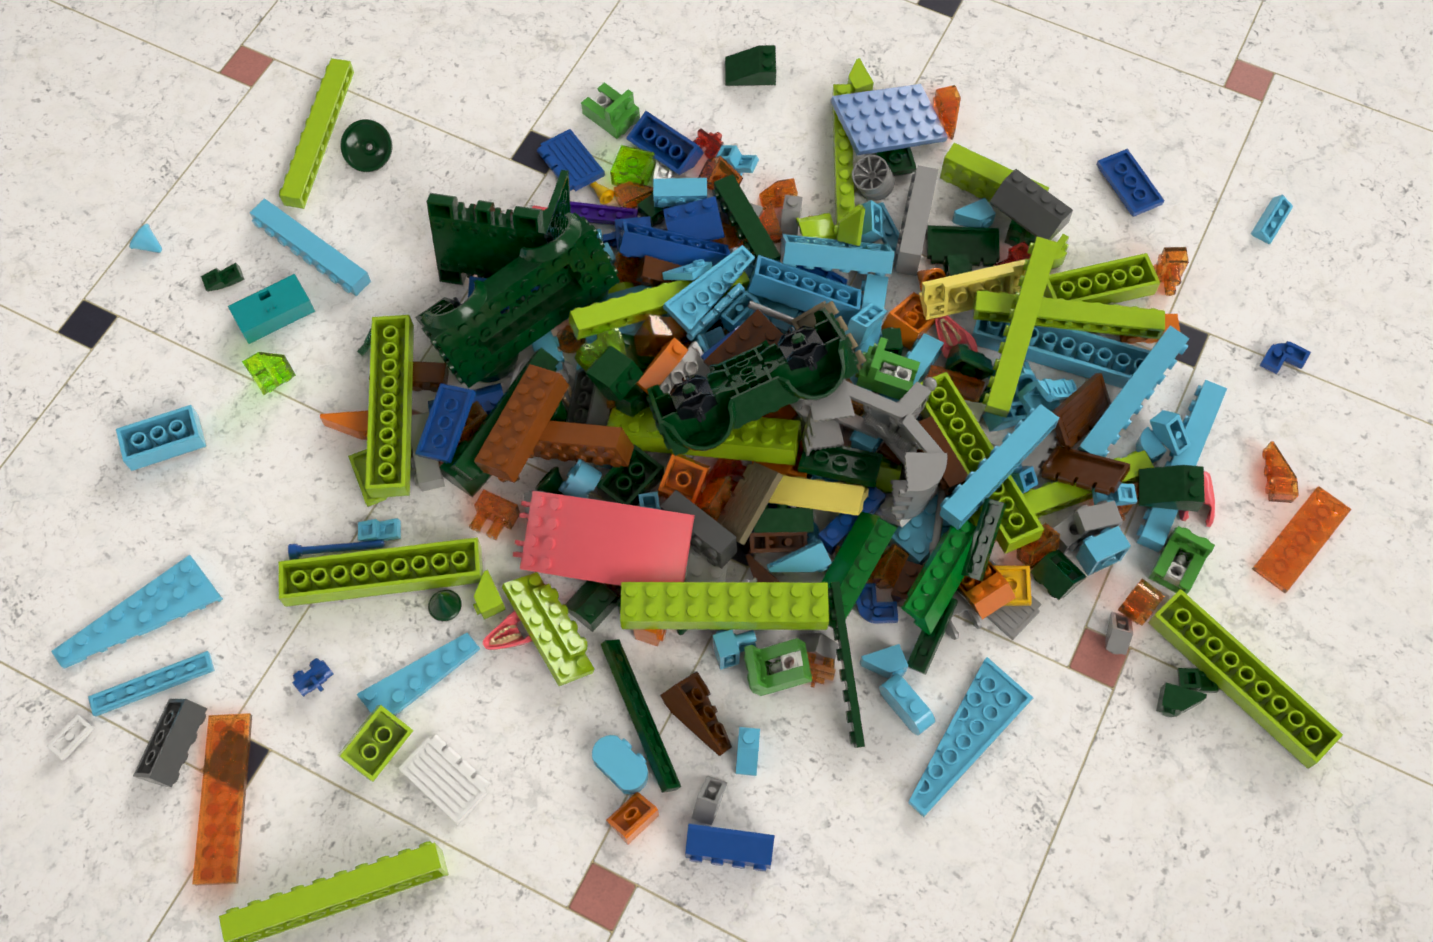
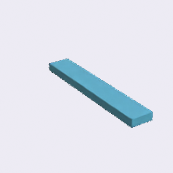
(151, 683)

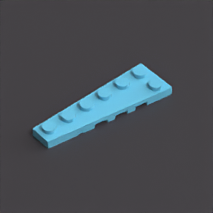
(702, 294)
(414, 680)

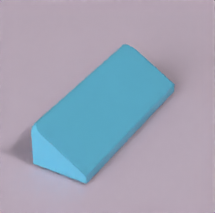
(1272, 219)

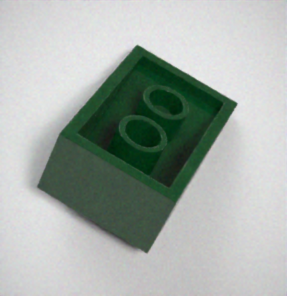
(751, 67)
(1172, 487)

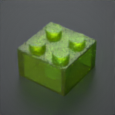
(633, 166)

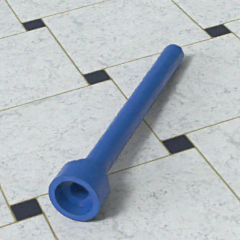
(296, 551)

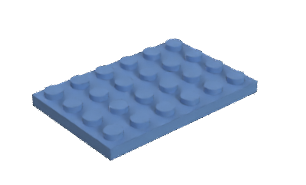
(888, 119)

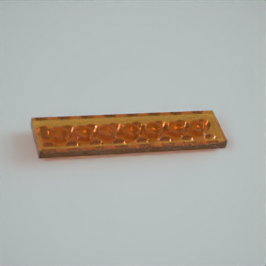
(222, 800)

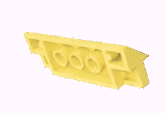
(958, 292)
(820, 495)

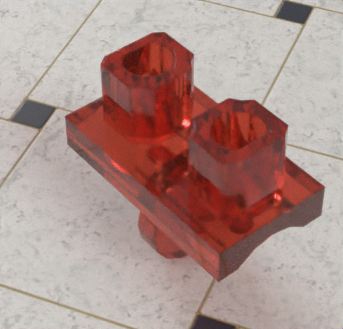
(710, 141)

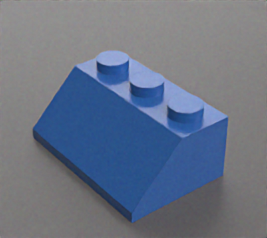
(696, 219)

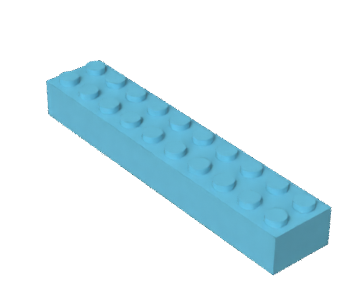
(1071, 351)

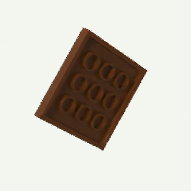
(747, 336)

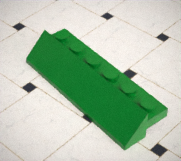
(858, 558)
(939, 577)

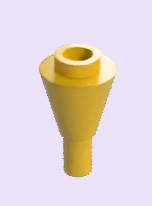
(603, 193)

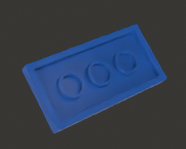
(1130, 182)
(445, 423)

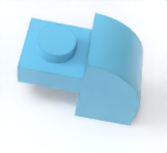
(739, 162)
(1151, 444)

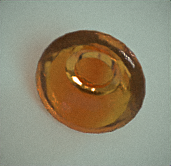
(568, 341)

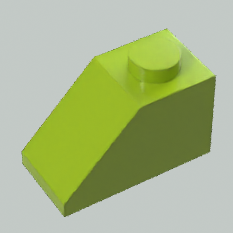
(859, 78)
(487, 597)

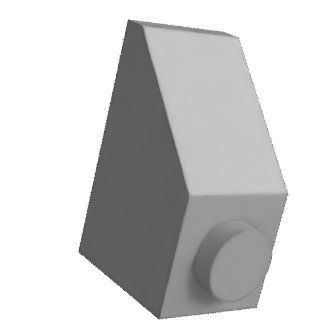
(791, 210)
(1118, 634)
(709, 800)

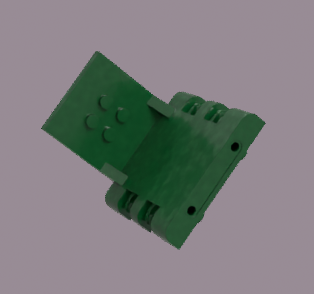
(485, 239)

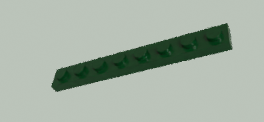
(846, 673)
(640, 716)

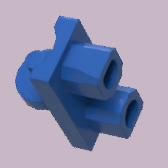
(312, 678)

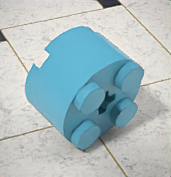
(580, 480)

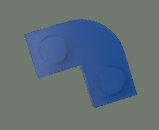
(1284, 352)
(875, 611)

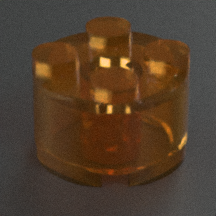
(1140, 601)

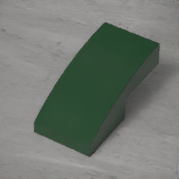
(221, 279)
(1196, 680)

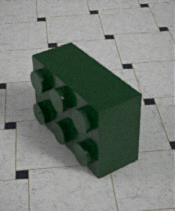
(625, 483)

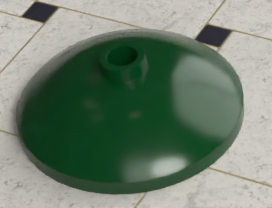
(356, 142)

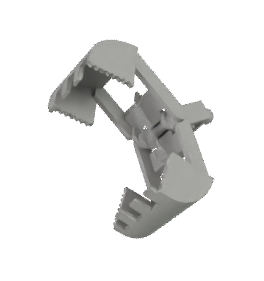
(889, 422)

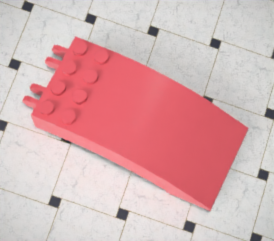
(604, 540)

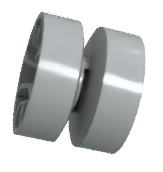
(873, 177)

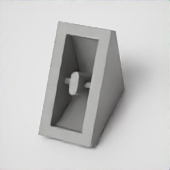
(820, 645)

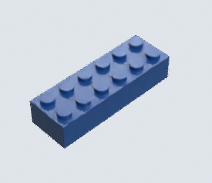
(668, 246)

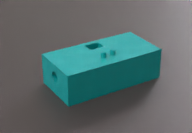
(271, 308)

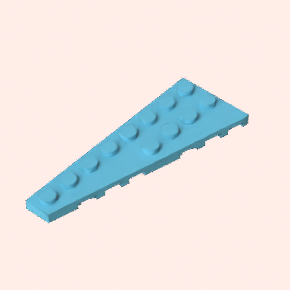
(160, 601)
(981, 717)

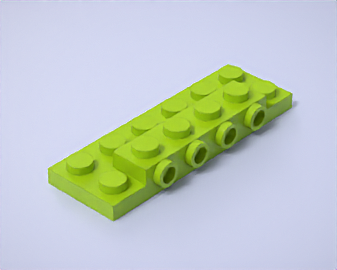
(549, 627)

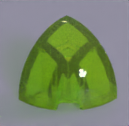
(590, 352)

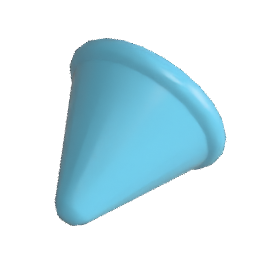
(145, 240)

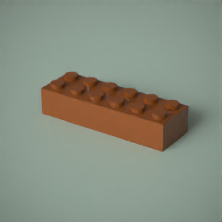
(521, 423)
(585, 442)

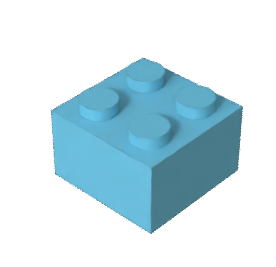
(1102, 550)

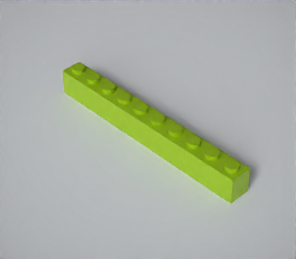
(316, 133)
(842, 161)
(630, 308)
(1076, 315)
(1021, 327)
(1058, 496)

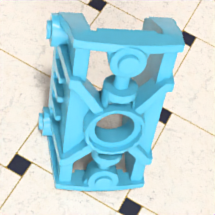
(1046, 393)

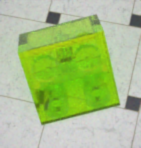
(268, 370)

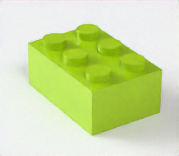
(375, 743)

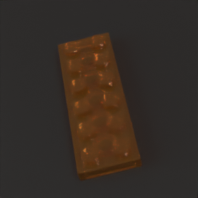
(1301, 539)

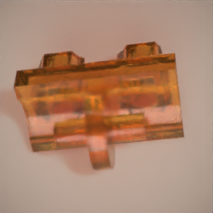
(821, 672)

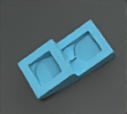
(1123, 496)
(374, 530)

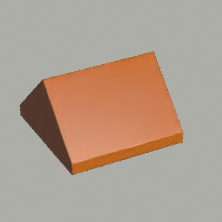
(633, 817)

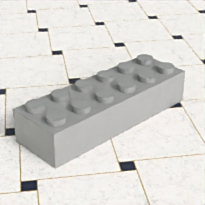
(915, 220)

